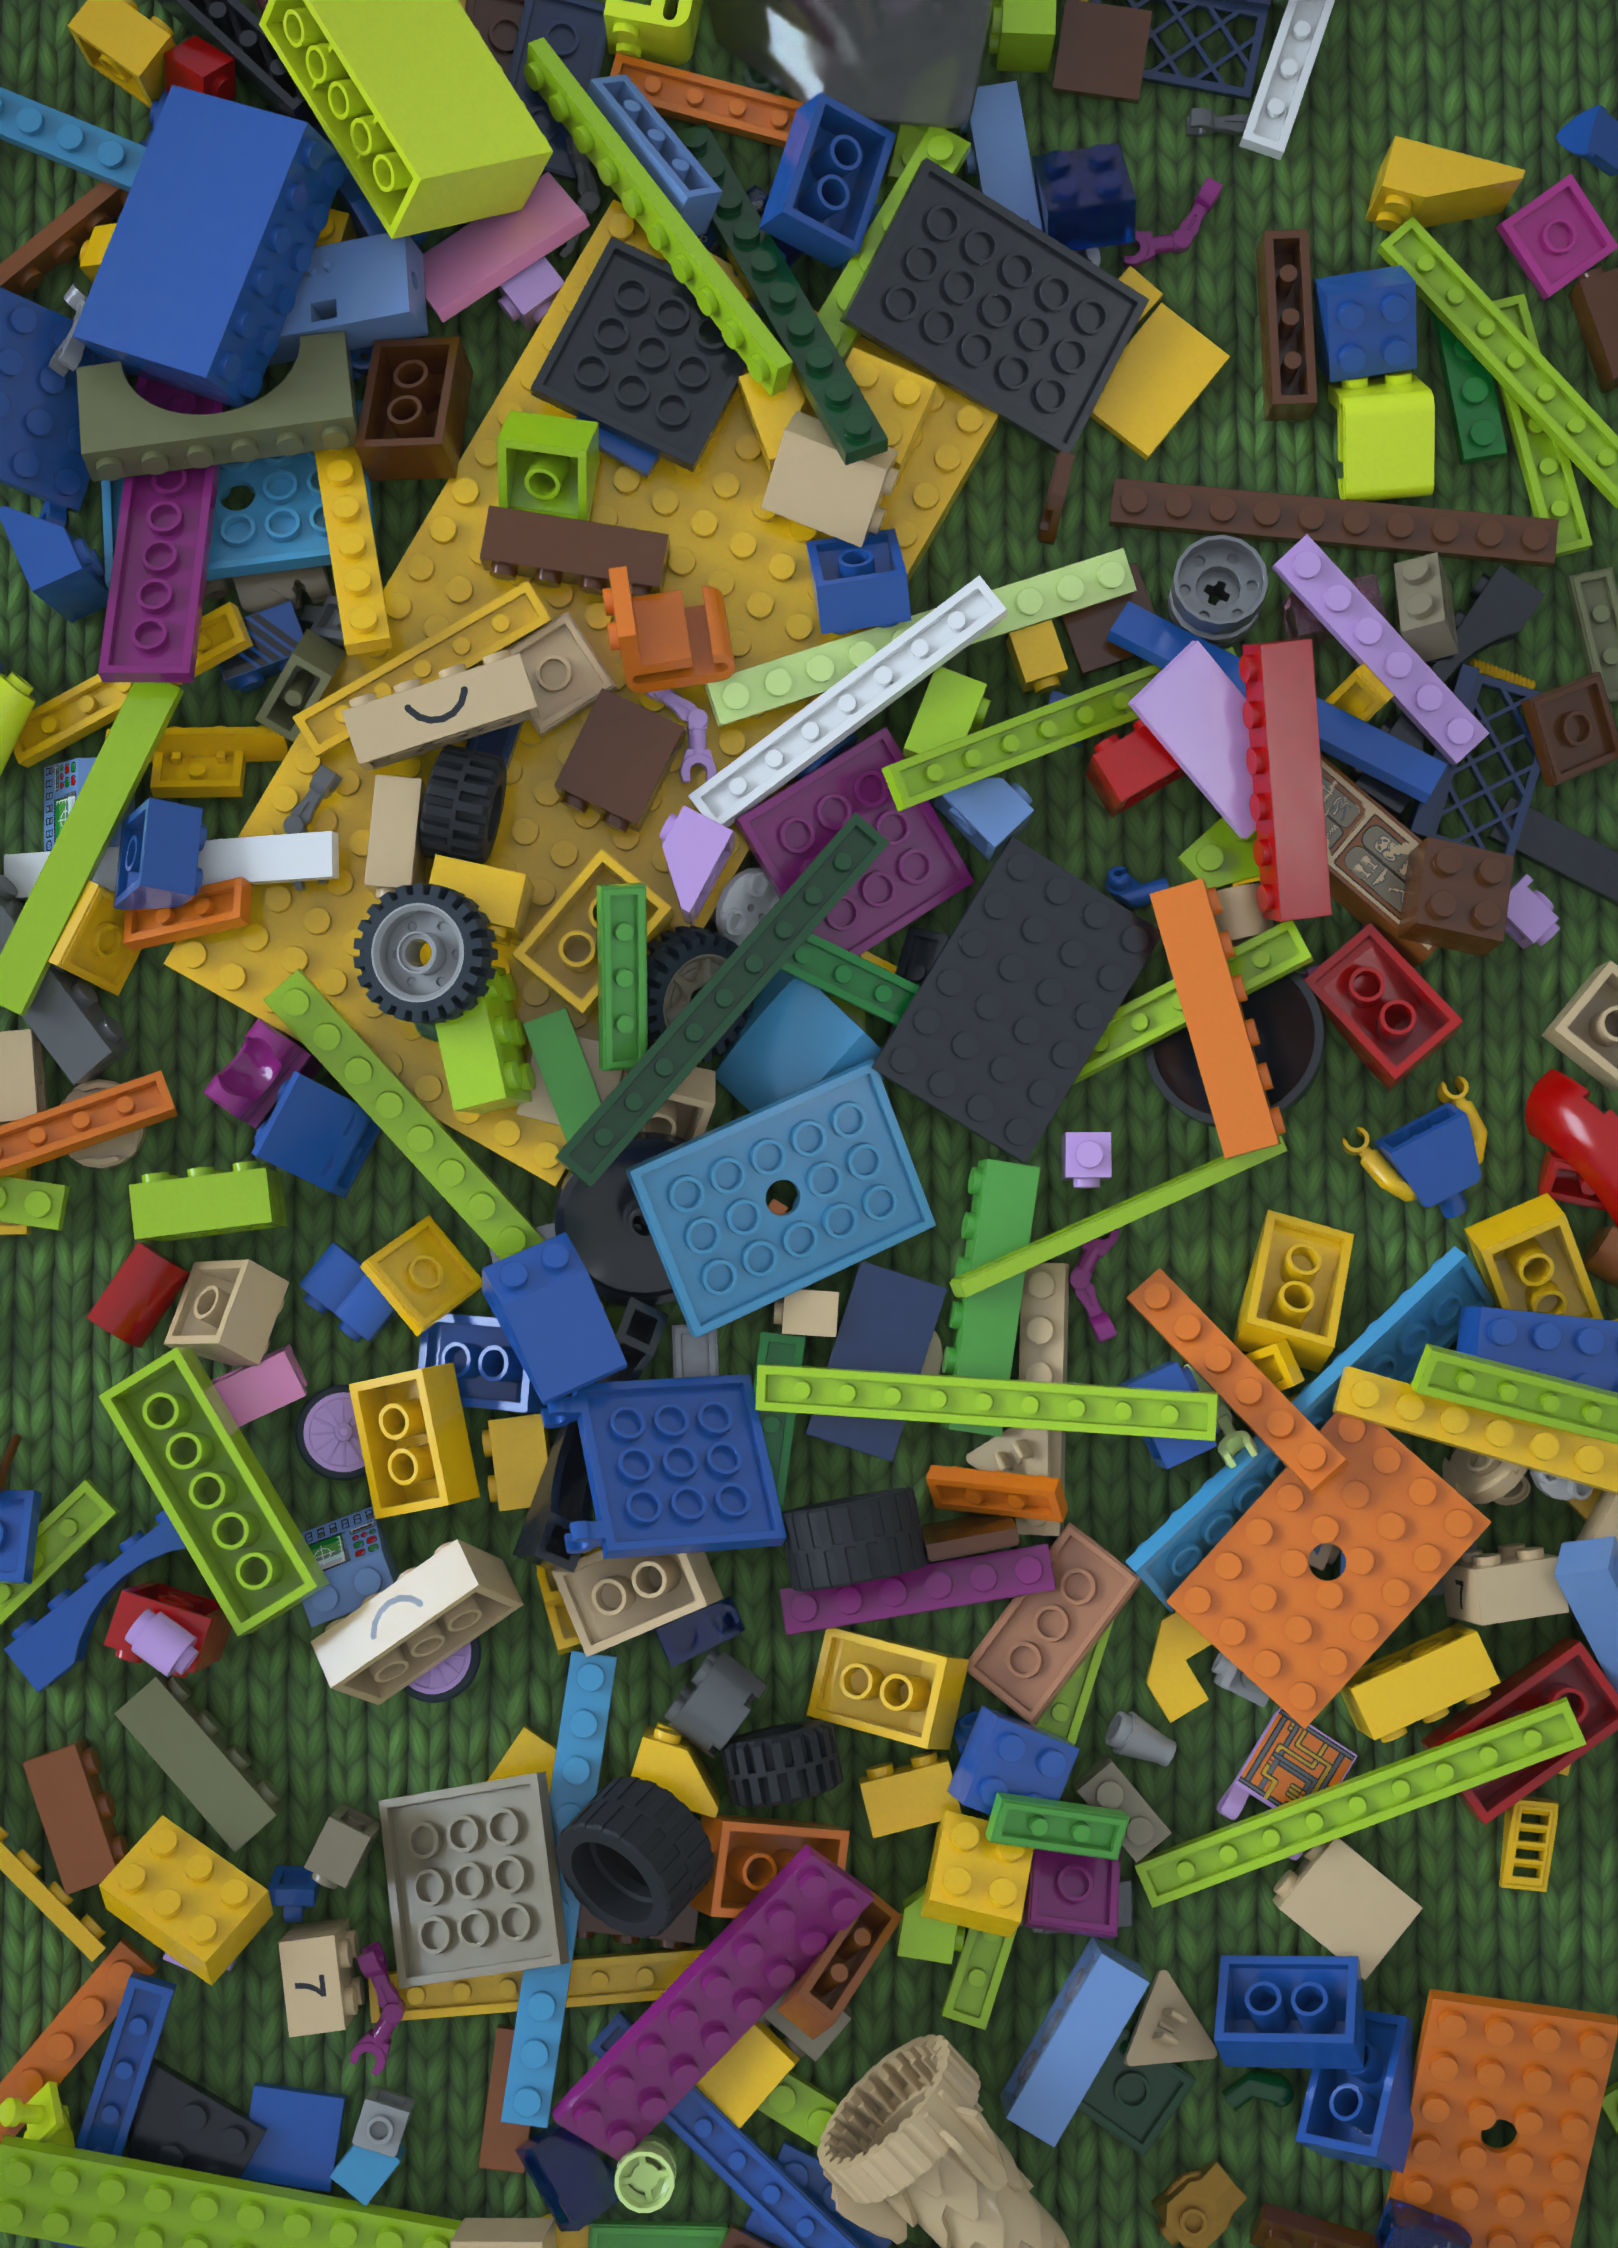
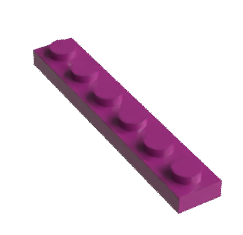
(922, 1590)

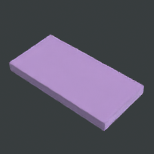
(1201, 725)

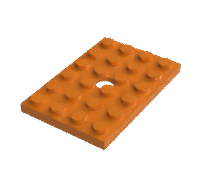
(1311, 1634)
(1514, 2064)

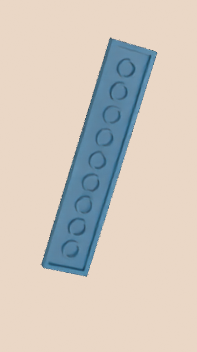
(1386, 1348)

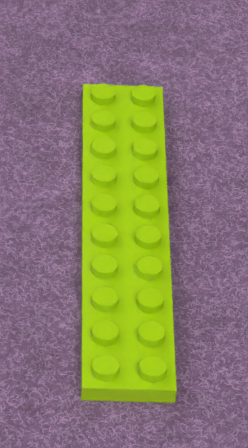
(137, 2203)

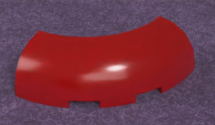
(1577, 1132)

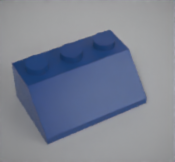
(57, 564)
(1290, 2012)

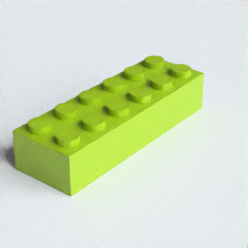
(214, 1490)

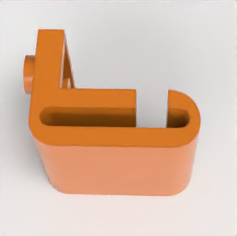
(665, 642)

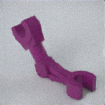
(1181, 239)
(1085, 1291)
(377, 2040)

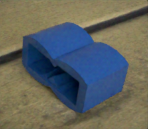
(344, 1289)

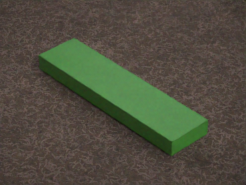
(622, 975)

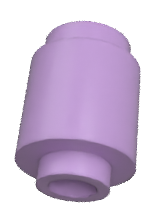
(162, 1643)

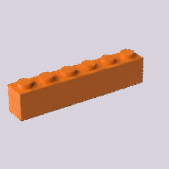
(1216, 1019)

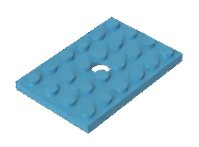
(273, 534)
(712, 1211)

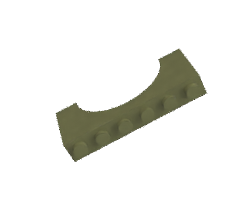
(303, 414)

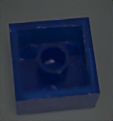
(1085, 196)

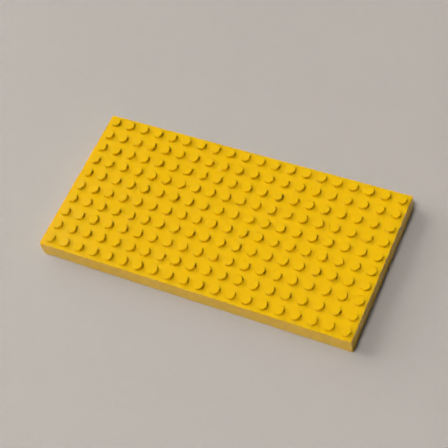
(715, 541)

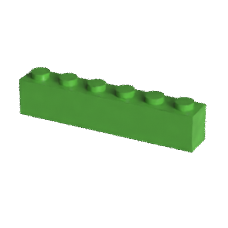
(989, 1319)

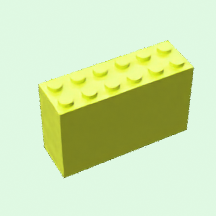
(412, 107)

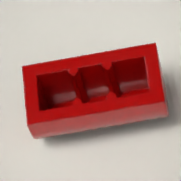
(139, 1295)

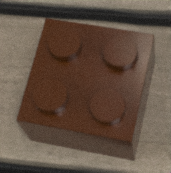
(1456, 897)

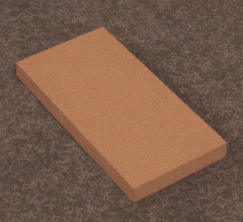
(1050, 1634)

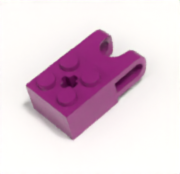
(255, 1075)

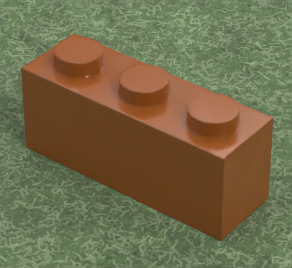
(76, 1814)
(839, 1969)

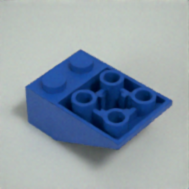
(316, 1135)

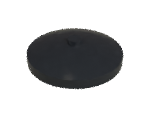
(1291, 1045)
(611, 1229)

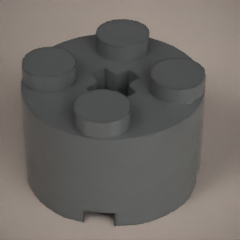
(716, 1704)

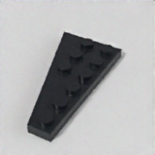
(191, 2126)

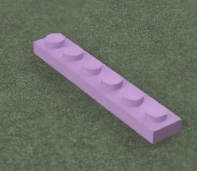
(1381, 648)

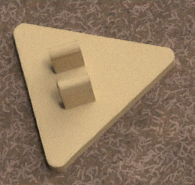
(1015, 1452)
(1167, 2028)

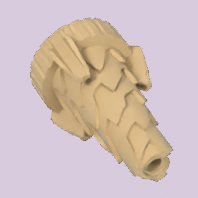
(922, 2153)

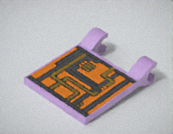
(1287, 1766)

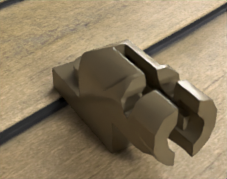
(271, 589)

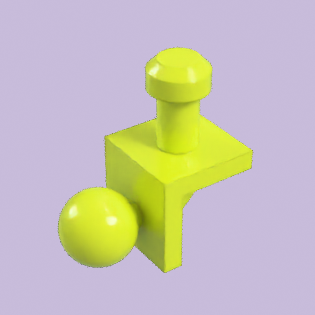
(43, 2115)

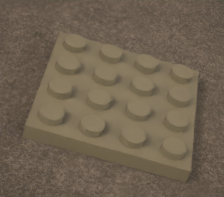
(473, 1881)

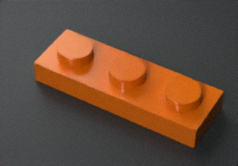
(212, 910)
(997, 1493)

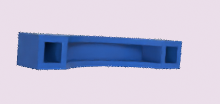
(61, 1638)

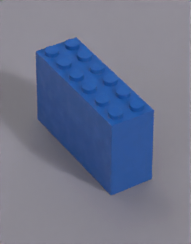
(211, 246)

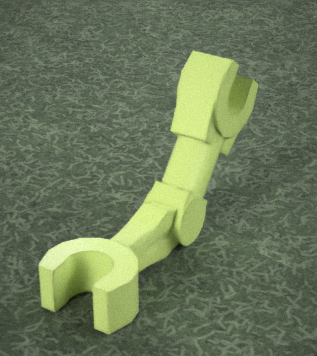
(1233, 1440)

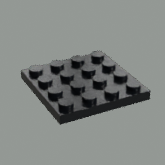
(642, 358)

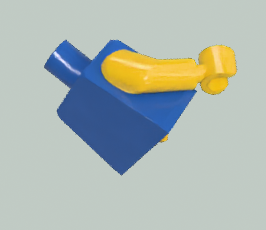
(1431, 1155)

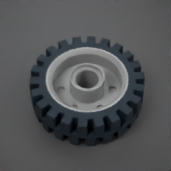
(392, 953)

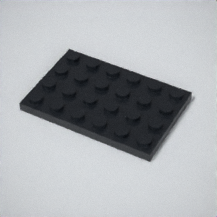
(994, 308)
(1016, 1000)

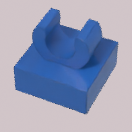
(294, 1890)

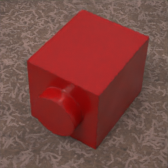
(201, 69)

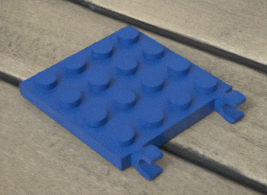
(40, 409)
(672, 1467)

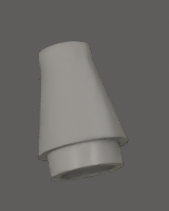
(1138, 1739)

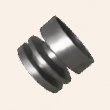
(1223, 569)

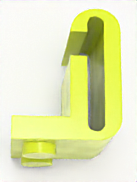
(651, 30)
(1385, 437)

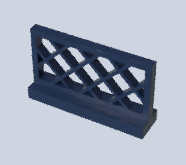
(1247, 9)
(1426, 817)

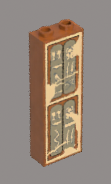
(1368, 859)

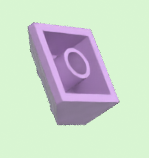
(695, 856)

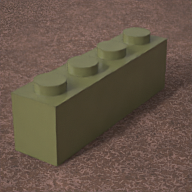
(200, 1760)

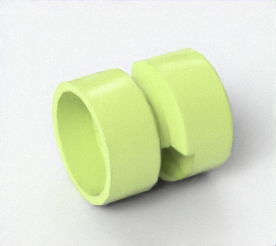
(646, 2175)

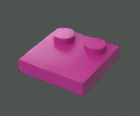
(1557, 237)

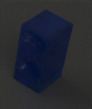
(568, 2176)

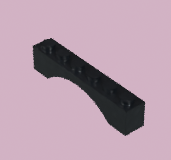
(1495, 617)
(564, 1485)

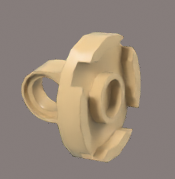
(1485, 1478)

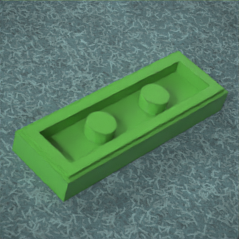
(563, 1069)
(1057, 1826)

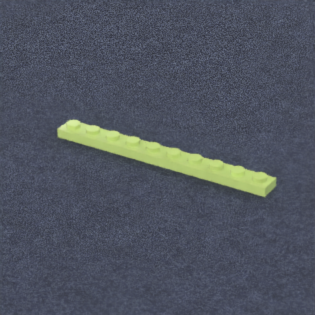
(821, 667)

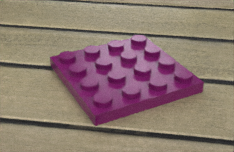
(901, 884)

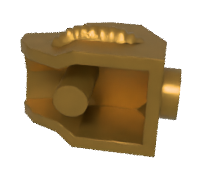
(1198, 2206)

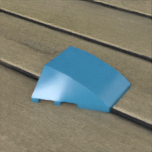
(790, 1044)

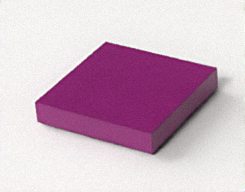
(1073, 1894)

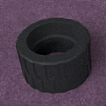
(854, 1540)
(635, 1857)

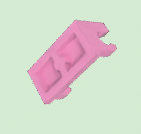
(260, 1389)

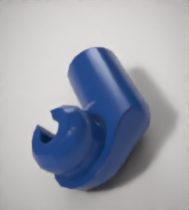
(1129, 890)

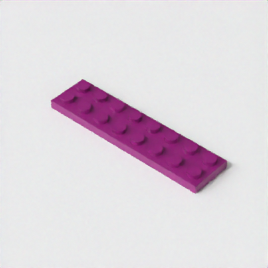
(160, 562)
(712, 2004)

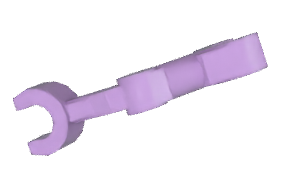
(696, 723)

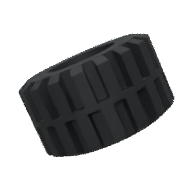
(463, 804)
(782, 1764)

